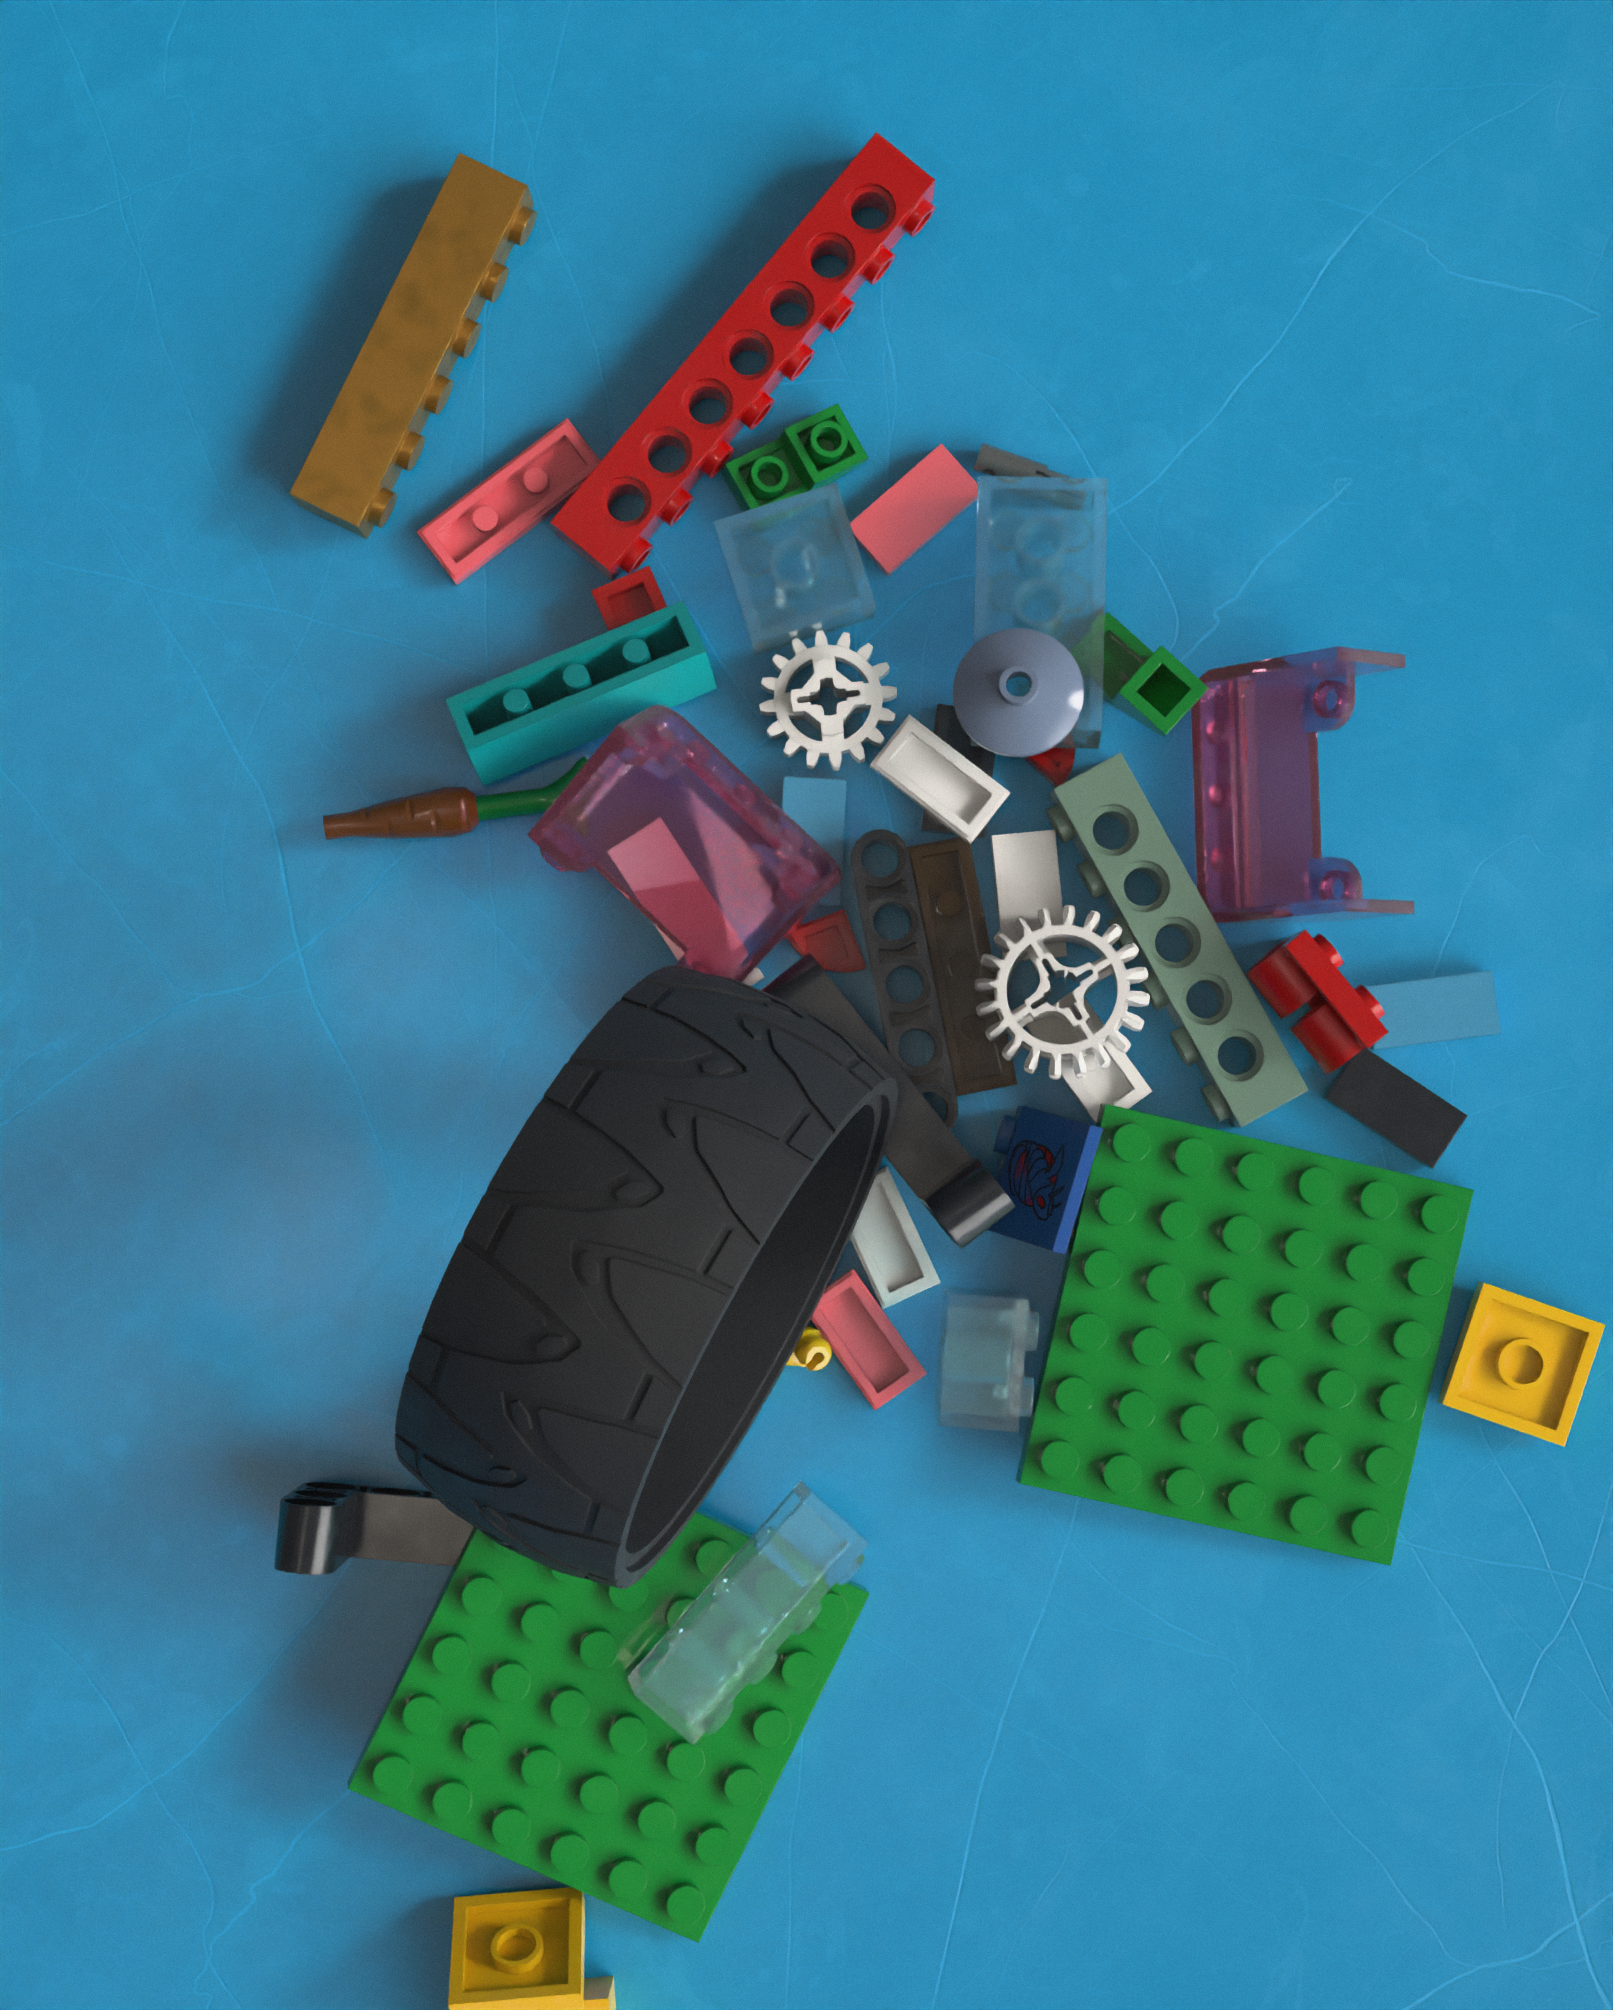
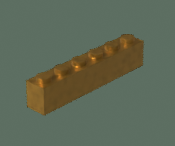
(414, 347)

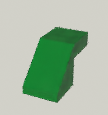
(1144, 683)

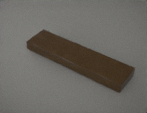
(955, 945)

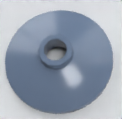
(1013, 723)

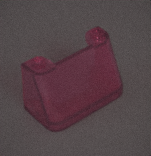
(688, 844)

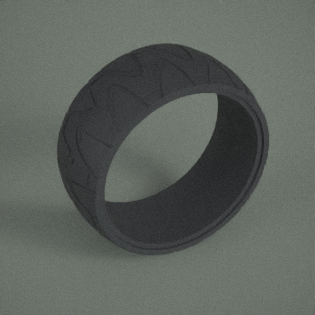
(642, 1272)

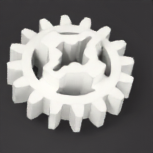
(797, 703)

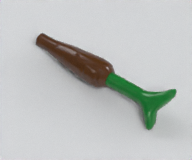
(442, 811)

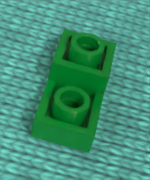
(798, 461)

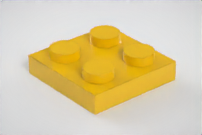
(1521, 1363)
(518, 1951)

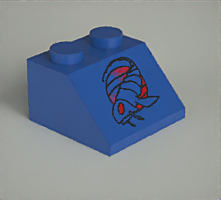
(1043, 1175)

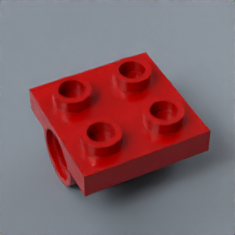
(1339, 1018)

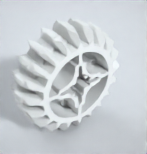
(1033, 944)

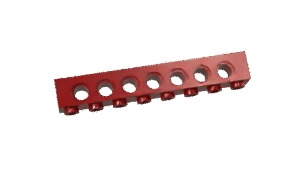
(875, 179)

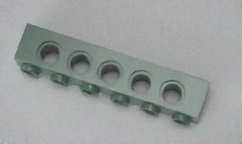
(1270, 1072)

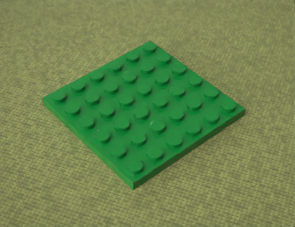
(1245, 1335)
(537, 1749)

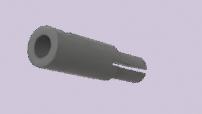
(1004, 463)

